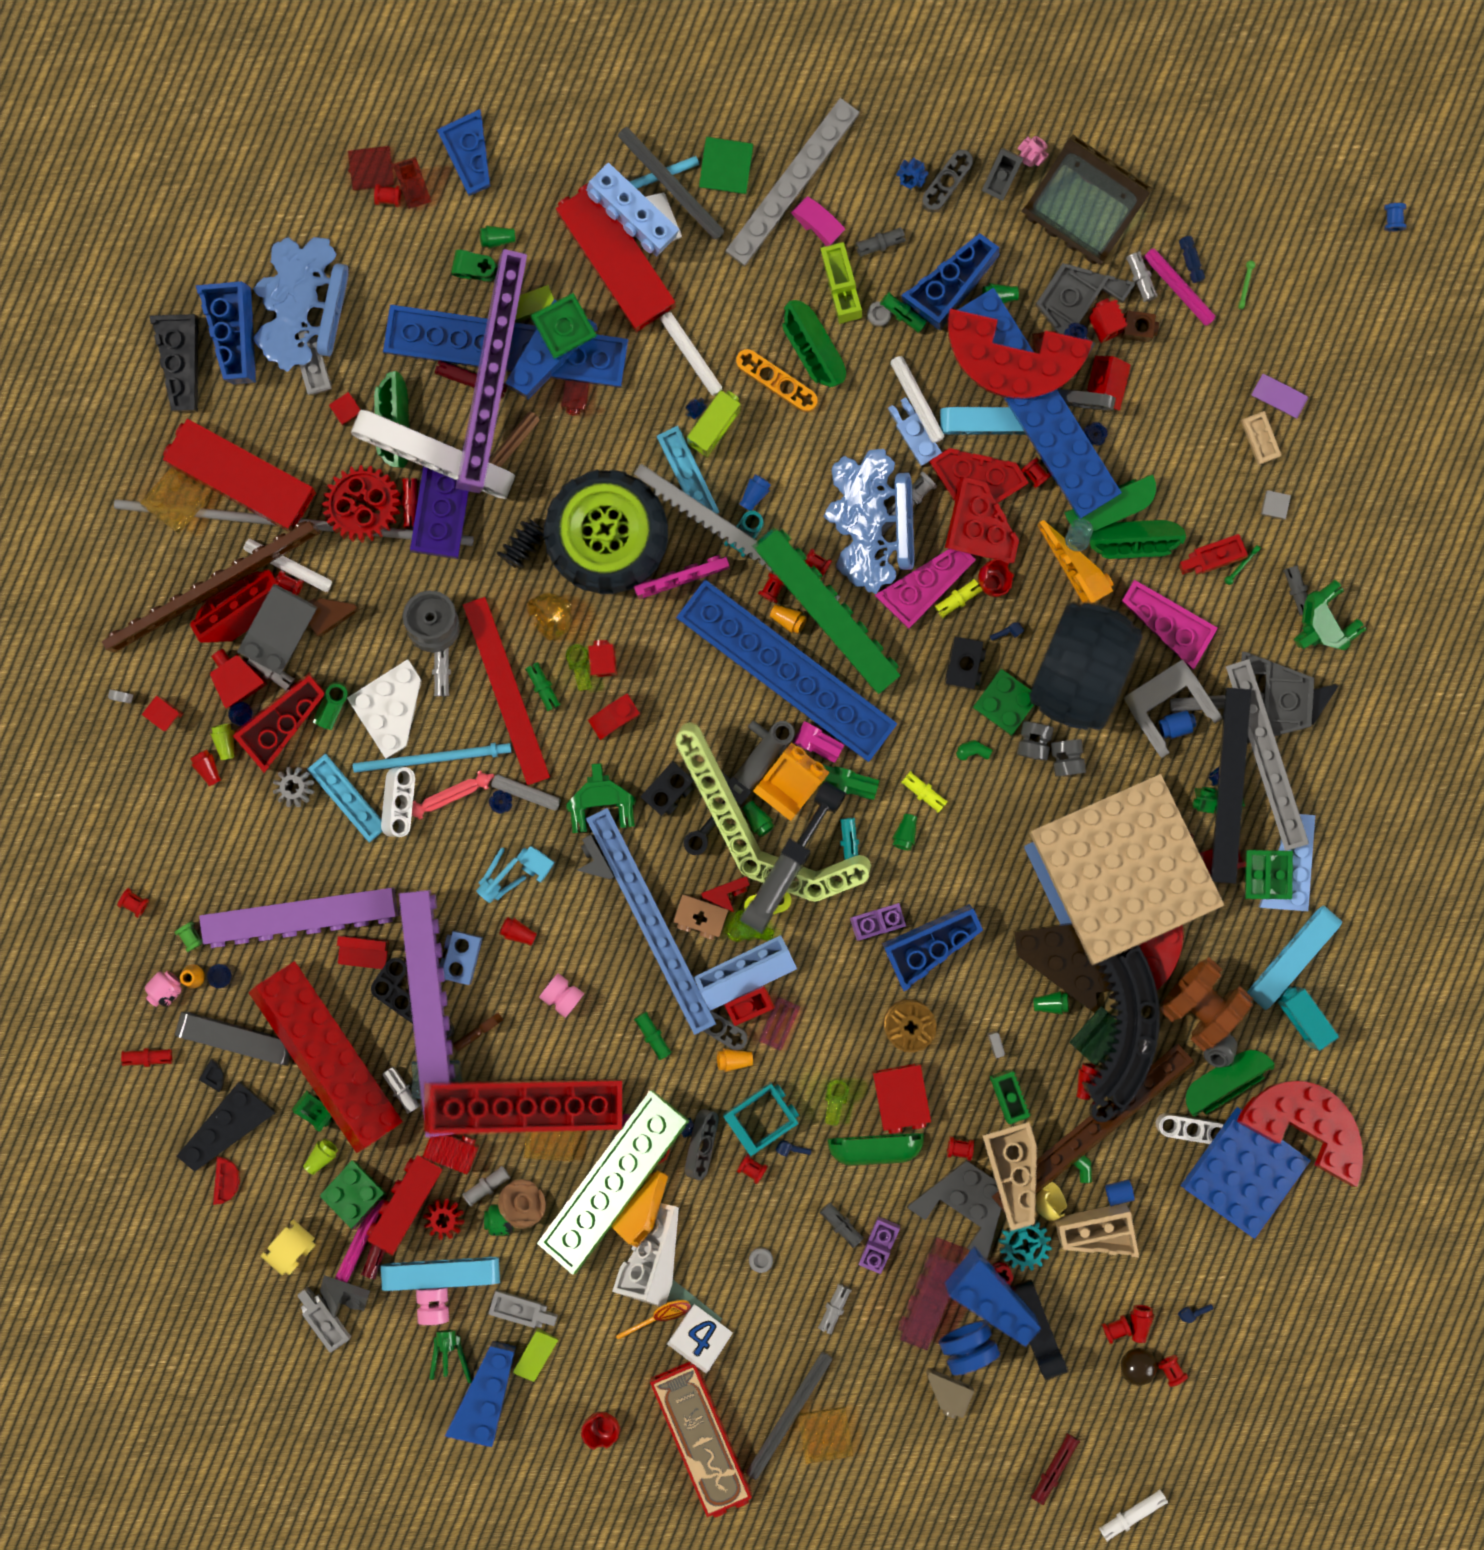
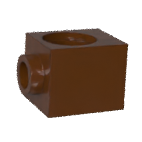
(1132, 333)

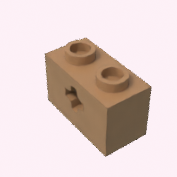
(689, 906)

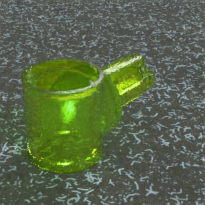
(580, 668)
(738, 931)
(835, 1102)

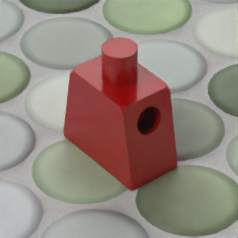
(235, 678)

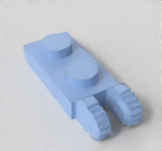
(914, 434)

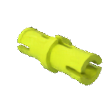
(958, 598)
(924, 792)

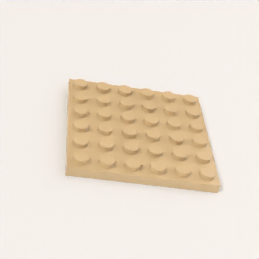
(1126, 869)

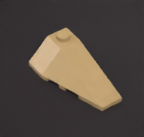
(1014, 1167)

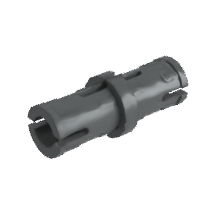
(880, 242)
(1297, 587)
(841, 1225)

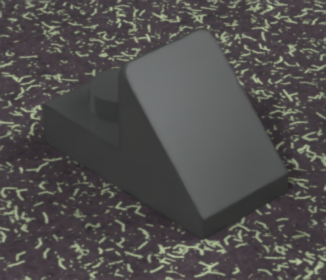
(1002, 174)
(599, 866)
(339, 1292)

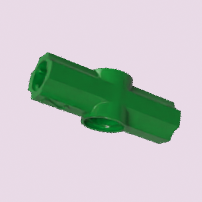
(851, 782)

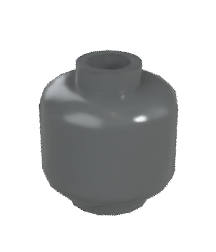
(1222, 1053)

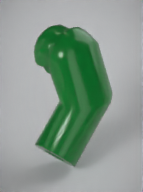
(971, 748)
(1085, 1169)

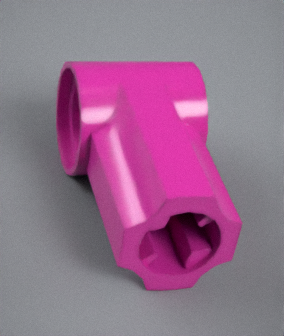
(814, 740)

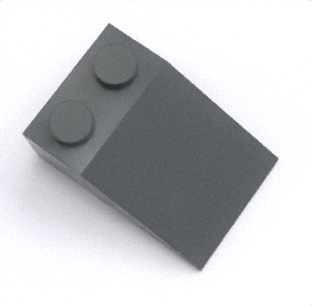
(277, 629)

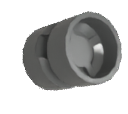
(1033, 749)
(1068, 757)

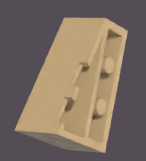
(1099, 1230)

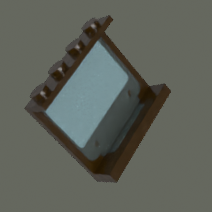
(1086, 200)

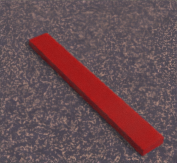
(506, 691)

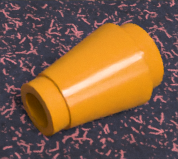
(788, 618)
(197, 974)
(733, 1059)

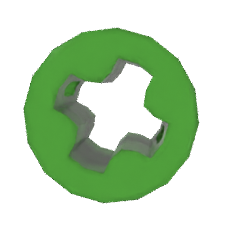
(189, 936)

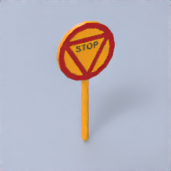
(664, 1313)

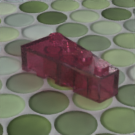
(931, 1294)

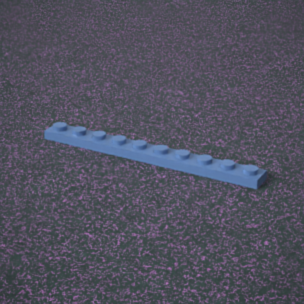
(650, 921)

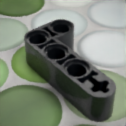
(395, 990)
(1043, 1343)

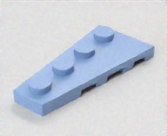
(1301, 873)

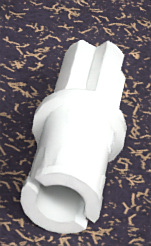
(400, 1090)

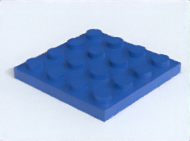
(1244, 1175)

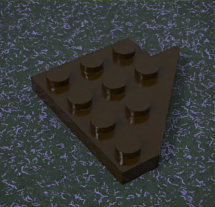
(1062, 959)

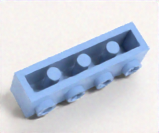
(632, 210)
(745, 973)

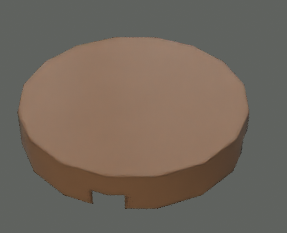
(522, 1204)

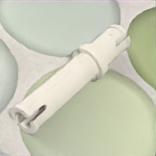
(1133, 1515)

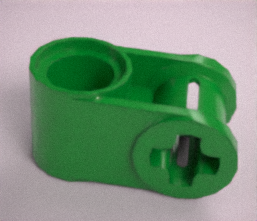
(470, 266)

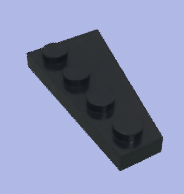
(178, 351)
(230, 1121)

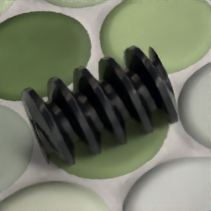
(522, 544)

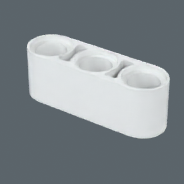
(392, 791)
(1180, 1125)

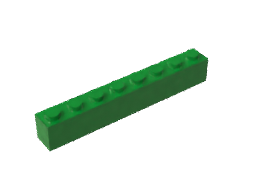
(825, 609)

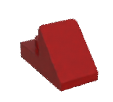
(720, 896)
(749, 1005)

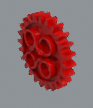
(350, 522)

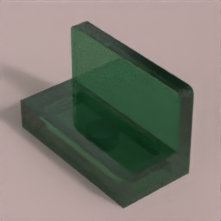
(1094, 1035)

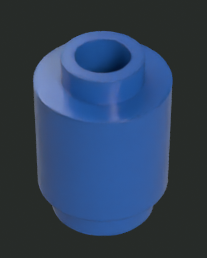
(1177, 724)

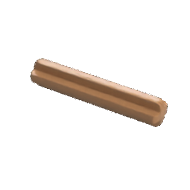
(514, 439)

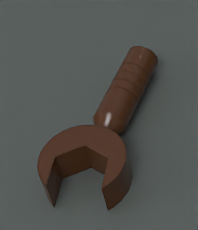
(476, 1033)

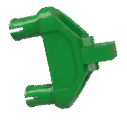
(1320, 624)
(600, 792)

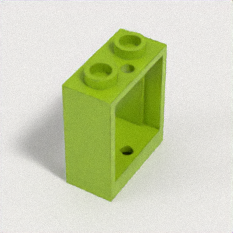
(714, 423)

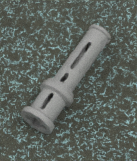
(919, 490)

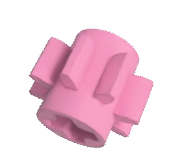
(1033, 151)

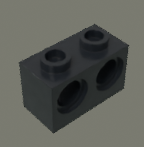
(663, 784)

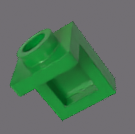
(312, 1110)

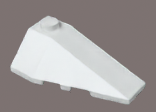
(651, 1265)

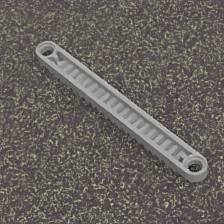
(701, 513)

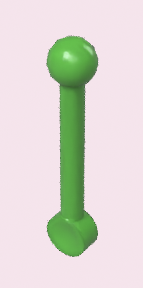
(1250, 265)

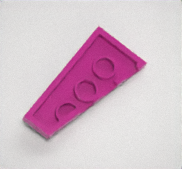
(672, 579)
(924, 586)
(1175, 626)

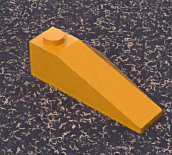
(1082, 573)

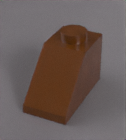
(330, 615)

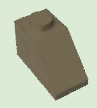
(950, 1393)

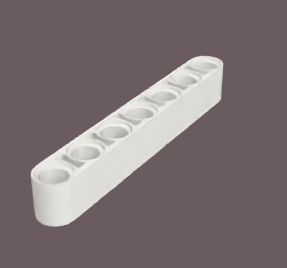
(425, 451)

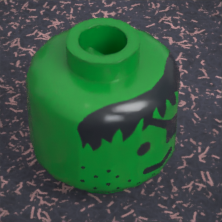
(496, 1223)

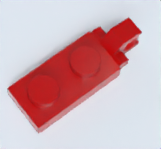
(1214, 555)

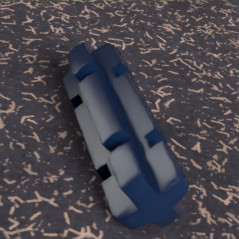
(1192, 259)

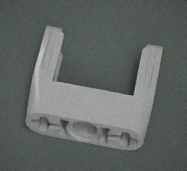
(1159, 690)

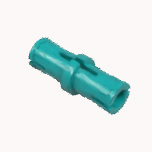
(849, 838)

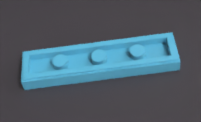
(685, 467)
(346, 797)

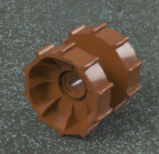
(1215, 1013)

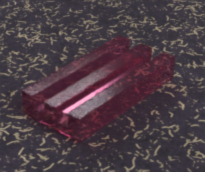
(771, 1042)

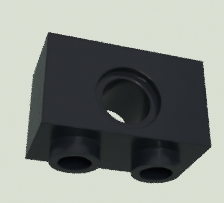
(955, 674)

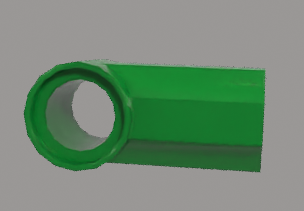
(330, 707)

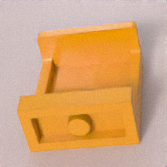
(791, 781)

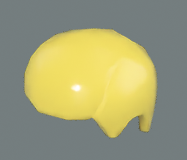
(1050, 1202)

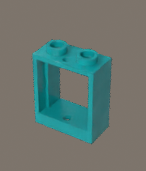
(1307, 1018)
(741, 1133)

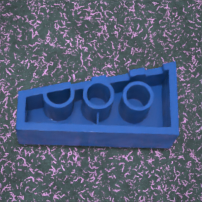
(231, 328)
(536, 366)
(930, 944)
(990, 1297)
(482, 1405)

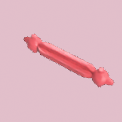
(451, 794)

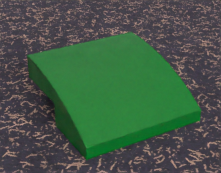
(726, 165)
(1268, 874)

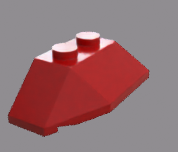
(233, 609)

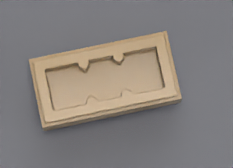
(1261, 438)

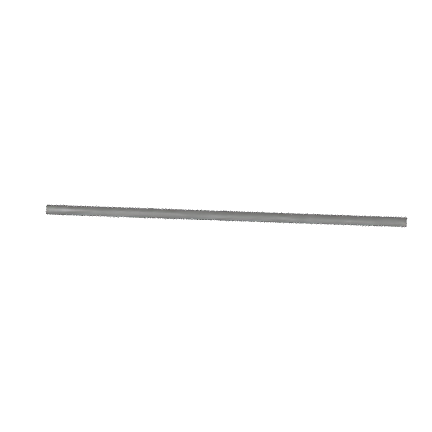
(254, 518)

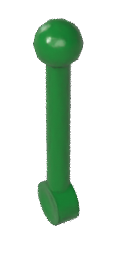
(1230, 579)

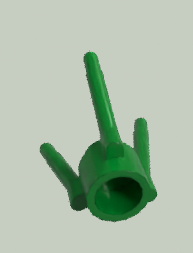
(445, 1341)

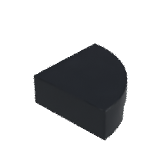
(213, 1075)

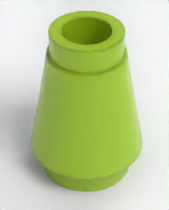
(223, 740)
(320, 1156)

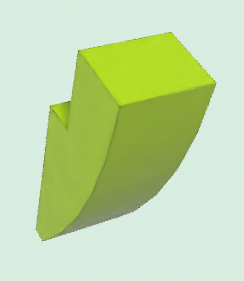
(841, 283)

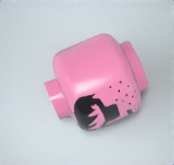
(163, 989)

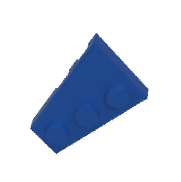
(467, 150)

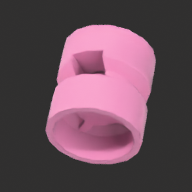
(561, 995)
(432, 1313)

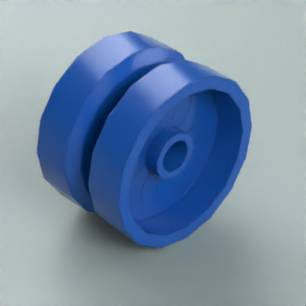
(969, 1347)

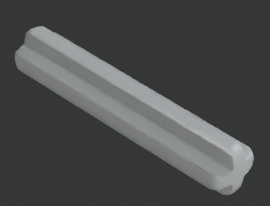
(526, 792)

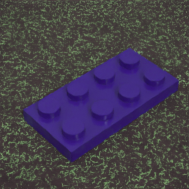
(439, 516)

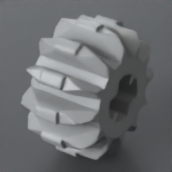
(297, 778)

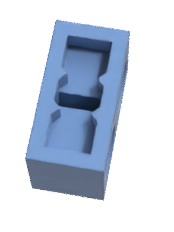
(466, 959)

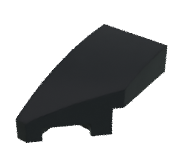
(1320, 699)

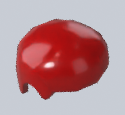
(995, 578)
(600, 1430)

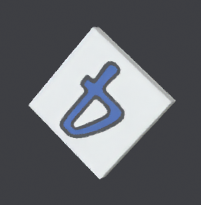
(699, 1338)

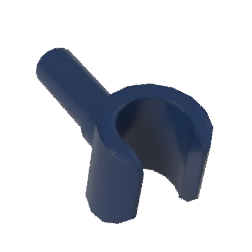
(1015, 629)
(784, 1148)
(1188, 1316)

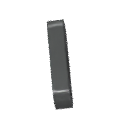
(931, 191)
(1088, 400)
(734, 1030)
(698, 1160)

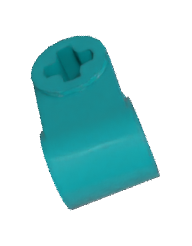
(751, 532)

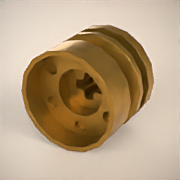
(898, 1017)

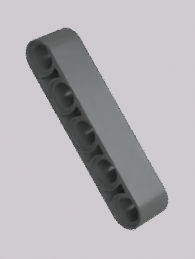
(232, 1038)

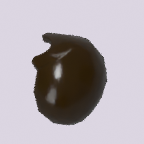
(1138, 1366)

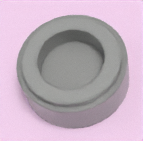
(878, 315)
(120, 696)
(760, 1260)

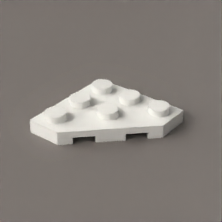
(389, 707)

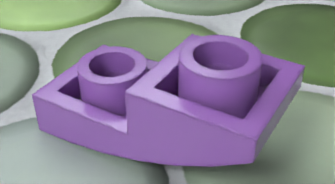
(1279, 396)
(877, 921)
(879, 1245)

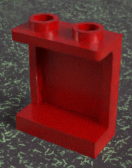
(901, 1097)

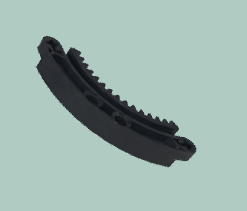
(1125, 1065)

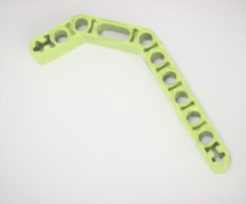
(741, 830)

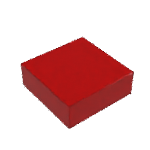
(345, 408)

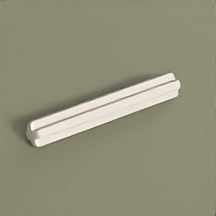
(691, 353)
(917, 399)
(294, 569)

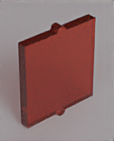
(371, 167)

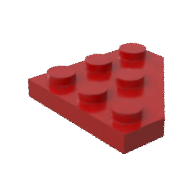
(1001, 476)
(980, 524)

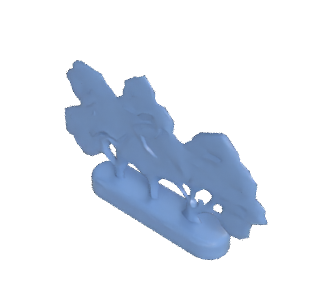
(293, 295)
(863, 514)

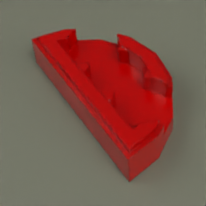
(226, 1180)

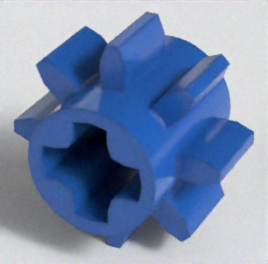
(912, 173)

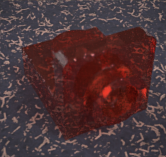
(575, 397)

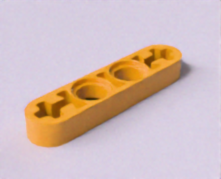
(774, 384)

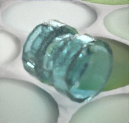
(1079, 535)

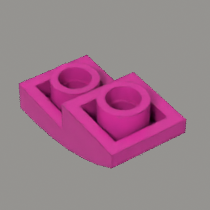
(815, 217)

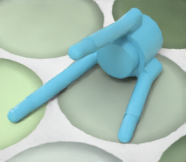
(490, 888)

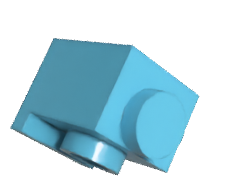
(535, 862)

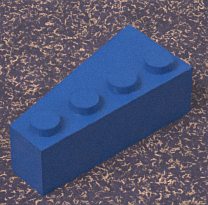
(951, 281)

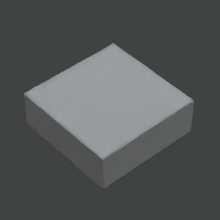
(1275, 505)
(996, 1044)

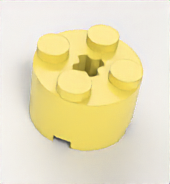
(288, 1248)

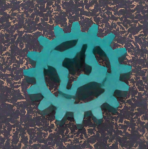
(1034, 1242)

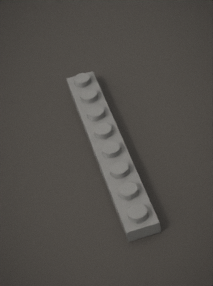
(792, 182)
(1269, 760)

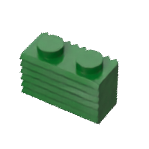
(1010, 1096)

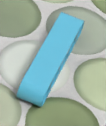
(979, 421)
(1294, 957)
(440, 1273)

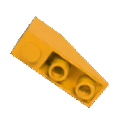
(641, 1212)

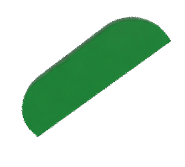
(813, 344)
(393, 404)
(1134, 498)
(1137, 539)
(1227, 1082)
(876, 1148)

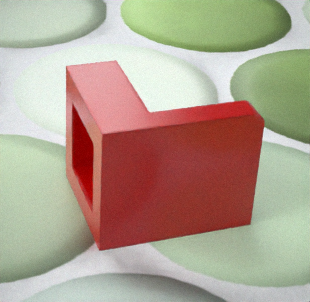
(161, 713)

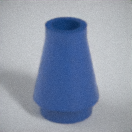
(755, 491)

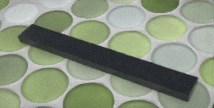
(1230, 785)

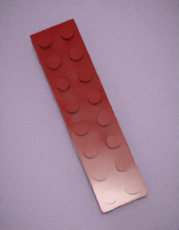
(325, 1057)
(522, 1106)

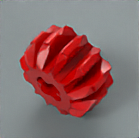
(435, 1214)

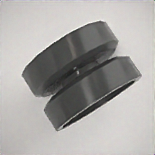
(431, 621)

